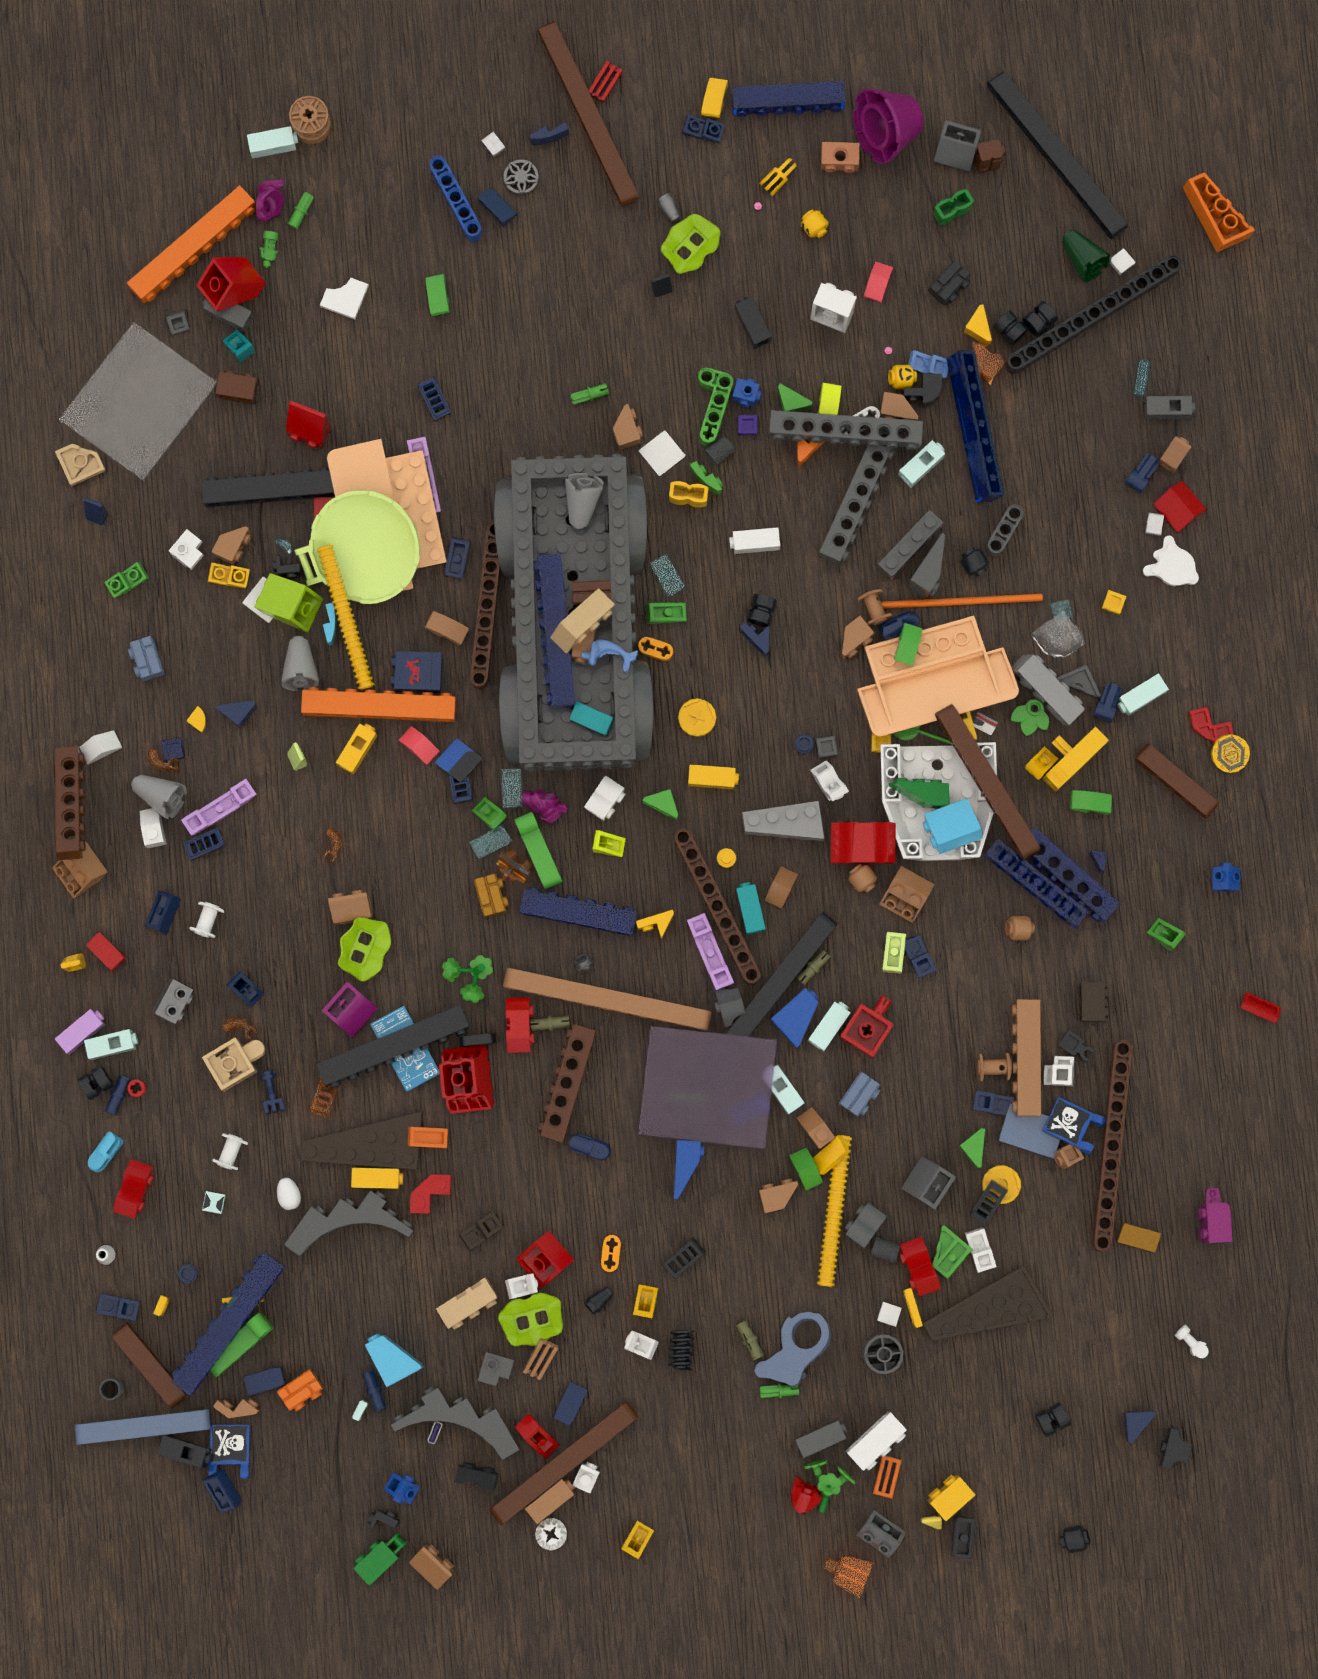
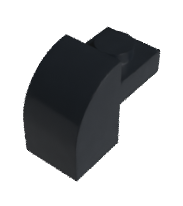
(928, 393)

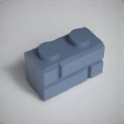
(146, 658)
(859, 1094)

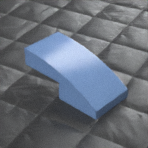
(925, 363)

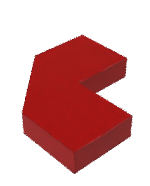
(1202, 725)

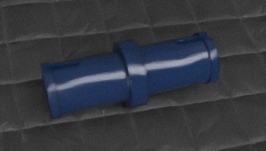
(117, 1095)
(374, 1390)

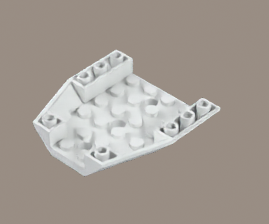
(916, 763)

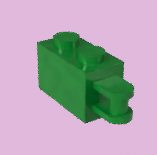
(378, 1560)

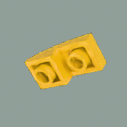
(714, 97)
(228, 575)

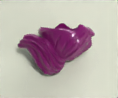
(269, 200)
(544, 804)

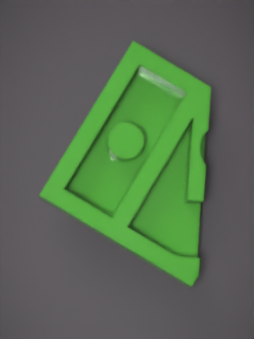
(950, 1253)

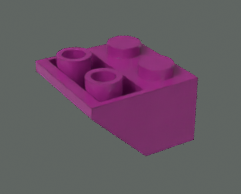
(349, 1009)

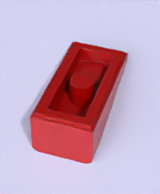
(106, 951)

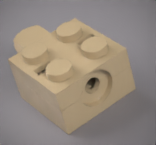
(235, 1063)

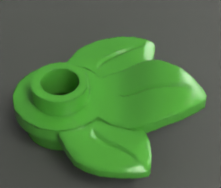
(1029, 719)

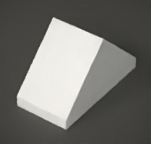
(100, 746)

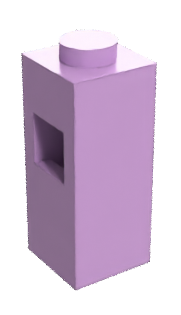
(80, 1030)

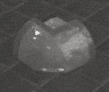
(1058, 637)

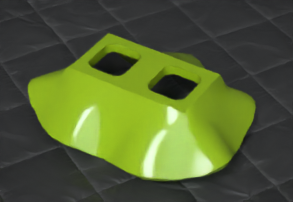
(680, 236)
(373, 952)
(529, 1307)

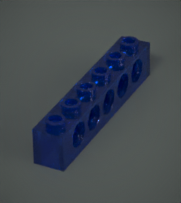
(1079, 876)
(1036, 884)

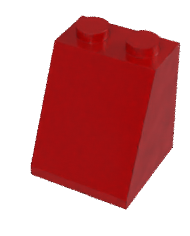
(230, 282)

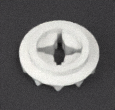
(560, 1532)

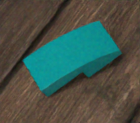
(591, 718)

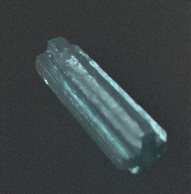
(1142, 376)

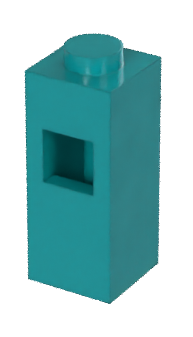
(750, 908)

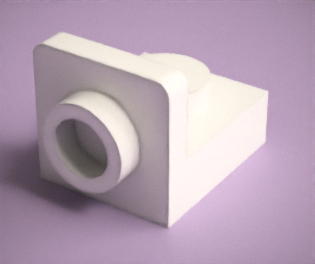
(586, 1477)

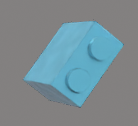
(952, 826)

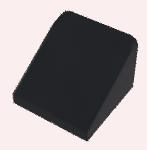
(661, 285)

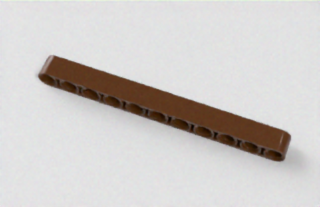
(588, 113)
(1117, 1137)

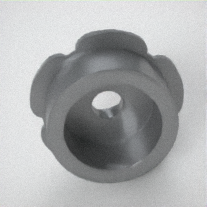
(583, 962)

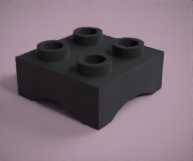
(468, 1473)

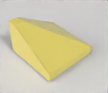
(933, 1521)

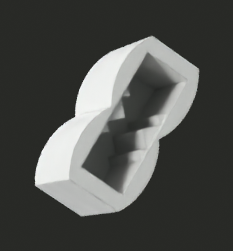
(604, 798)

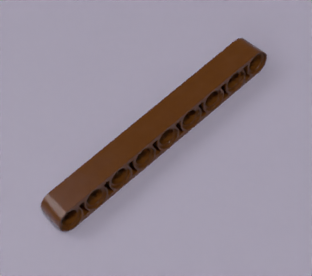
(486, 614)
(987, 781)
(716, 896)
(564, 1463)

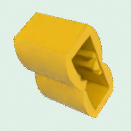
(683, 493)

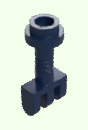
(273, 1101)

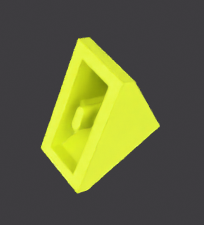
(608, 844)

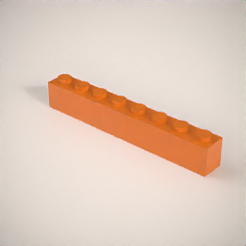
(192, 245)
(378, 705)

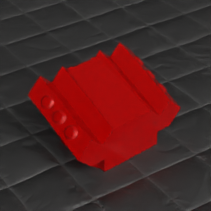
(863, 843)
(466, 1079)

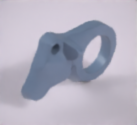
(790, 1362)

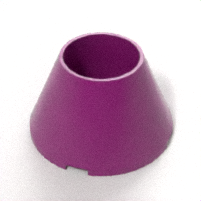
(886, 122)

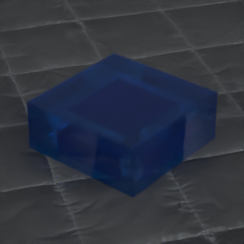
(172, 749)

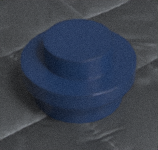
(804, 744)
(187, 1273)

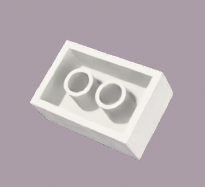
(833, 307)
(876, 1441)

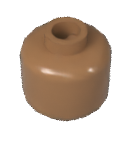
(862, 878)
(1019, 928)

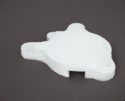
(1173, 565)

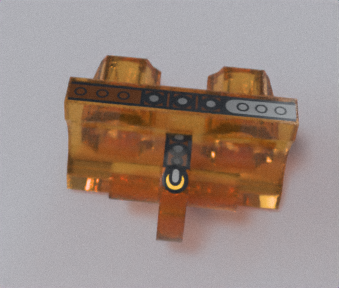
(511, 868)

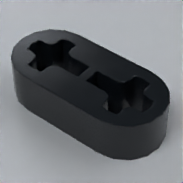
(482, 1039)

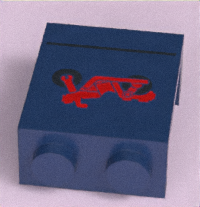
(417, 671)

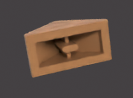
(781, 887)

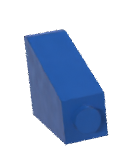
(796, 1016)

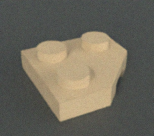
(79, 463)

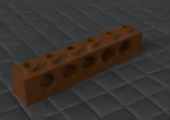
(65, 758)
(574, 1034)

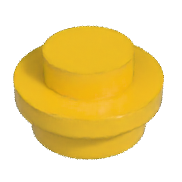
(726, 858)

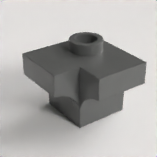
(729, 1005)
(495, 1367)

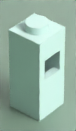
(272, 142)
(922, 463)
(1142, 695)
(829, 1025)
(111, 1044)
(785, 1092)

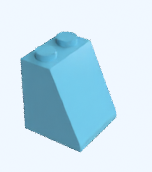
(391, 1359)

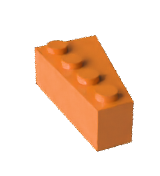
(1219, 219)

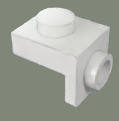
(521, 1286)
(641, 1344)

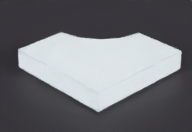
(346, 299)

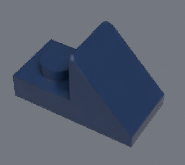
(760, 641)

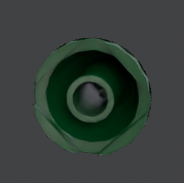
(1085, 255)

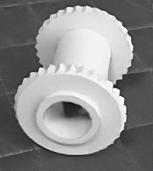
(206, 919)
(230, 1151)

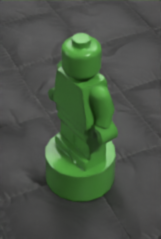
(268, 253)

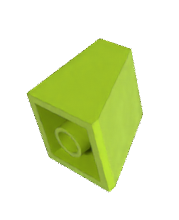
(289, 602)

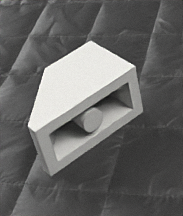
(152, 828)

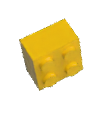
(950, 1497)

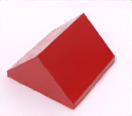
(1179, 506)

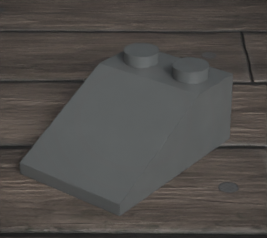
(927, 575)

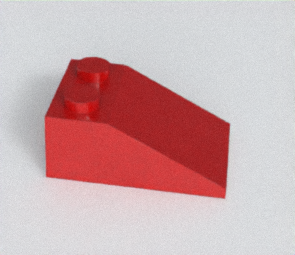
(307, 425)

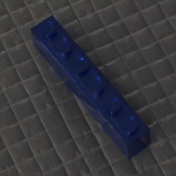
(788, 98)
(578, 912)

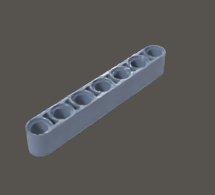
(142, 1426)

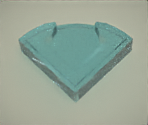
(284, 544)

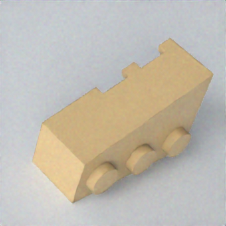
(582, 620)
(467, 1304)

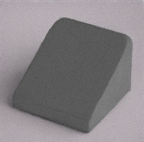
(177, 321)

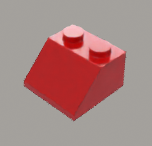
(545, 1259)

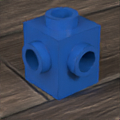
(746, 392)
(1226, 878)
(404, 1491)

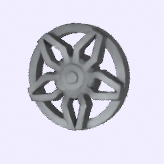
(521, 177)

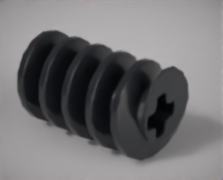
(681, 1349)

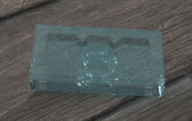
(667, 575)
(511, 788)

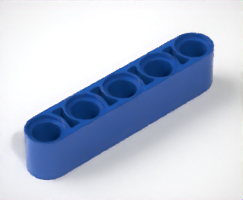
(454, 190)

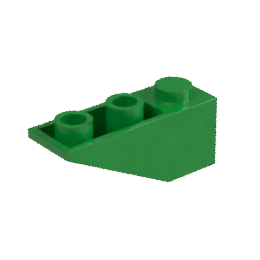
(926, 794)

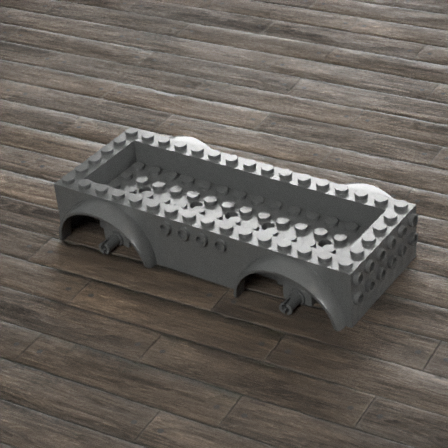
(531, 523)

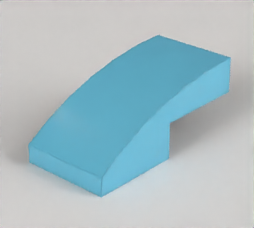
(330, 628)

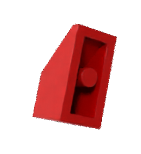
(537, 1436)

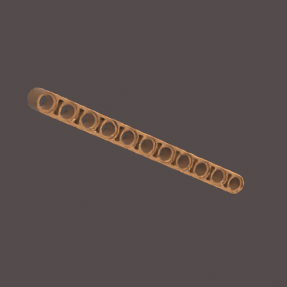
(607, 999)

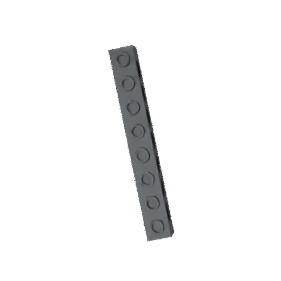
(854, 423)
(837, 553)

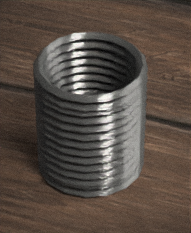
(719, 450)
(884, 1250)
(102, 1389)

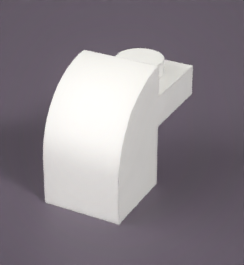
(828, 781)

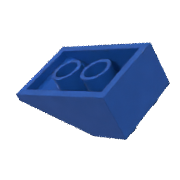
(687, 1159)

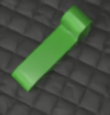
(713, 408)
(538, 850)
(244, 1340)

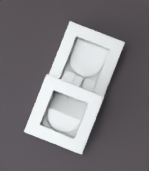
(981, 1252)

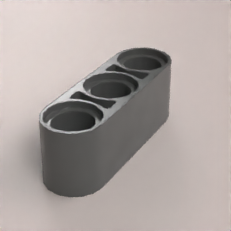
(998, 537)

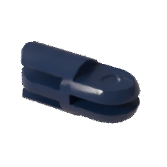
(893, 627)
(590, 1147)

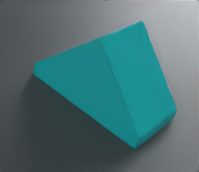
(239, 346)

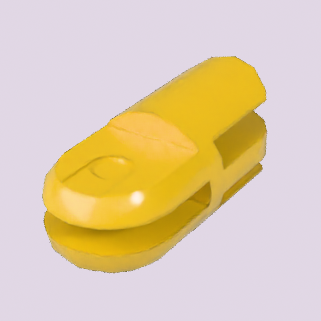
(779, 175)

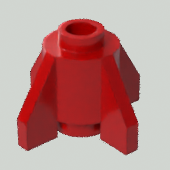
(804, 1496)

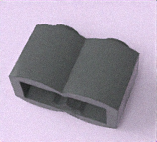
(865, 1225)

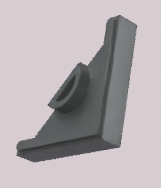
(1081, 680)

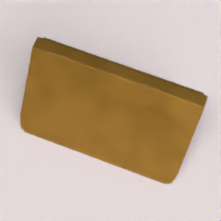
(1138, 1237)

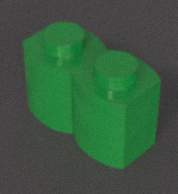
(953, 207)

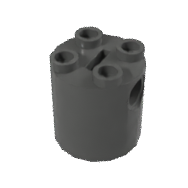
(882, 1354)

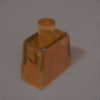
(850, 1573)

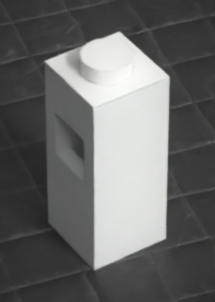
(755, 540)

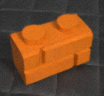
(301, 1389)

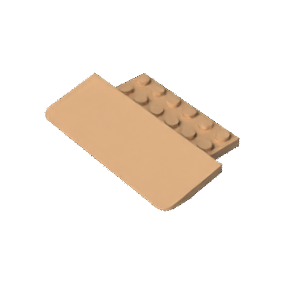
(399, 478)
(946, 671)

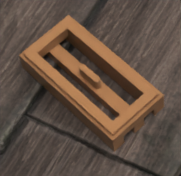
(533, 1372)

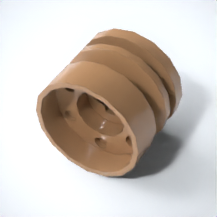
(314, 129)

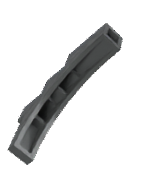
(317, 1224)
(436, 1408)

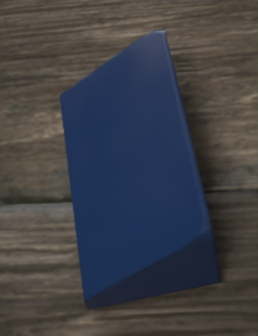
(497, 206)
(163, 912)
(222, 1491)

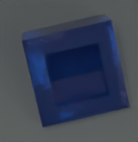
(1098, 859)

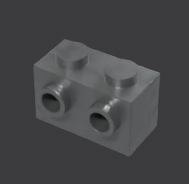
(171, 1000)
(881, 1533)

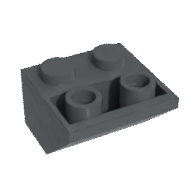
(957, 146)
(928, 1182)

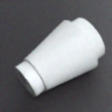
(110, 1254)

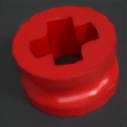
(134, 1083)

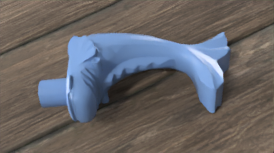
(603, 647)

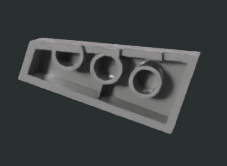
(1047, 688)
(790, 821)

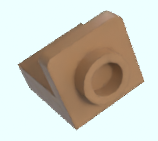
(1067, 1156)

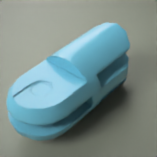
(104, 1152)

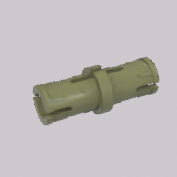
(813, 967)
(550, 1023)
(750, 1340)

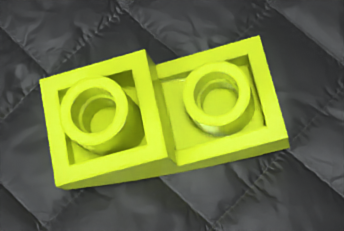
(829, 399)

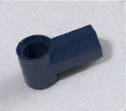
(1140, 477)
(1106, 706)

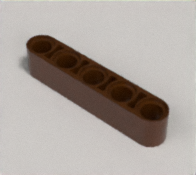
(1176, 781)
(148, 1365)

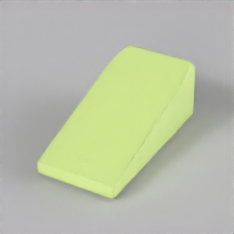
(296, 757)
(894, 952)

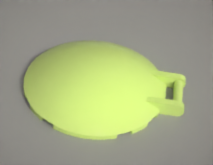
(372, 545)

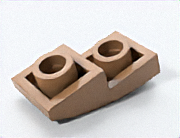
(446, 627)

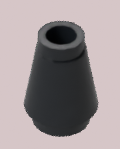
(598, 1300)

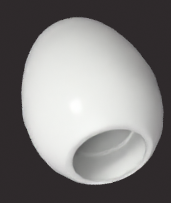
(288, 1194)

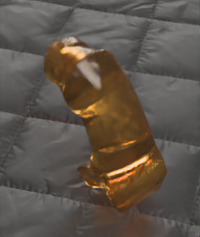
(156, 762)
(335, 838)
(239, 1022)

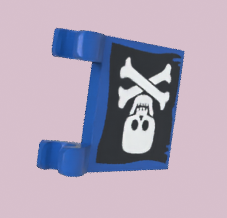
(1070, 1123)
(230, 1447)

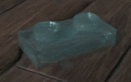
(490, 842)

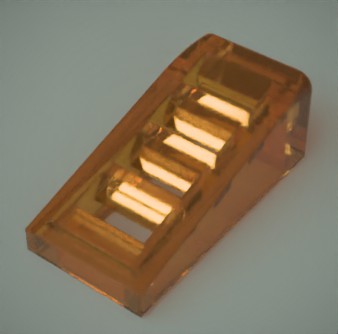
(321, 1110)

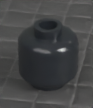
(974, 562)
(1075, 1539)

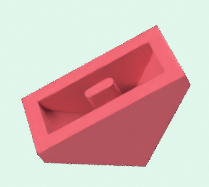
(878, 281)
(419, 745)

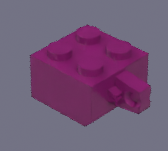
(1214, 1218)

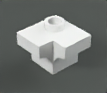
(186, 549)
(1061, 1072)

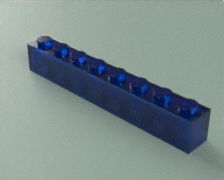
(975, 426)
(553, 612)
(228, 1323)

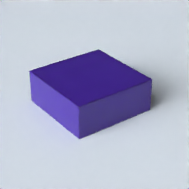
(747, 424)

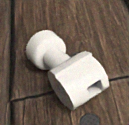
(1197, 1348)

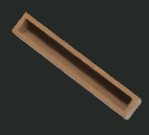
(1027, 1058)

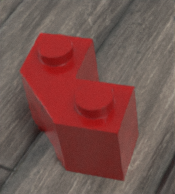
(518, 1025)
(434, 1185)
(133, 1189)
(919, 1265)

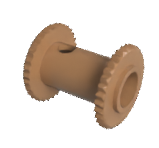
(874, 607)
(991, 1067)

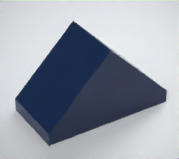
(238, 712)
(245, 989)
(1135, 1423)

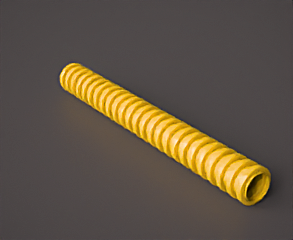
(345, 617)
(833, 1220)

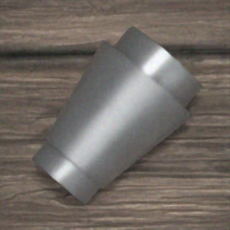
(668, 207)

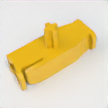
(1074, 757)

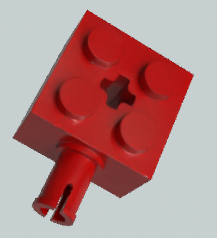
(869, 1018)

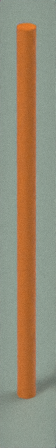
(962, 601)

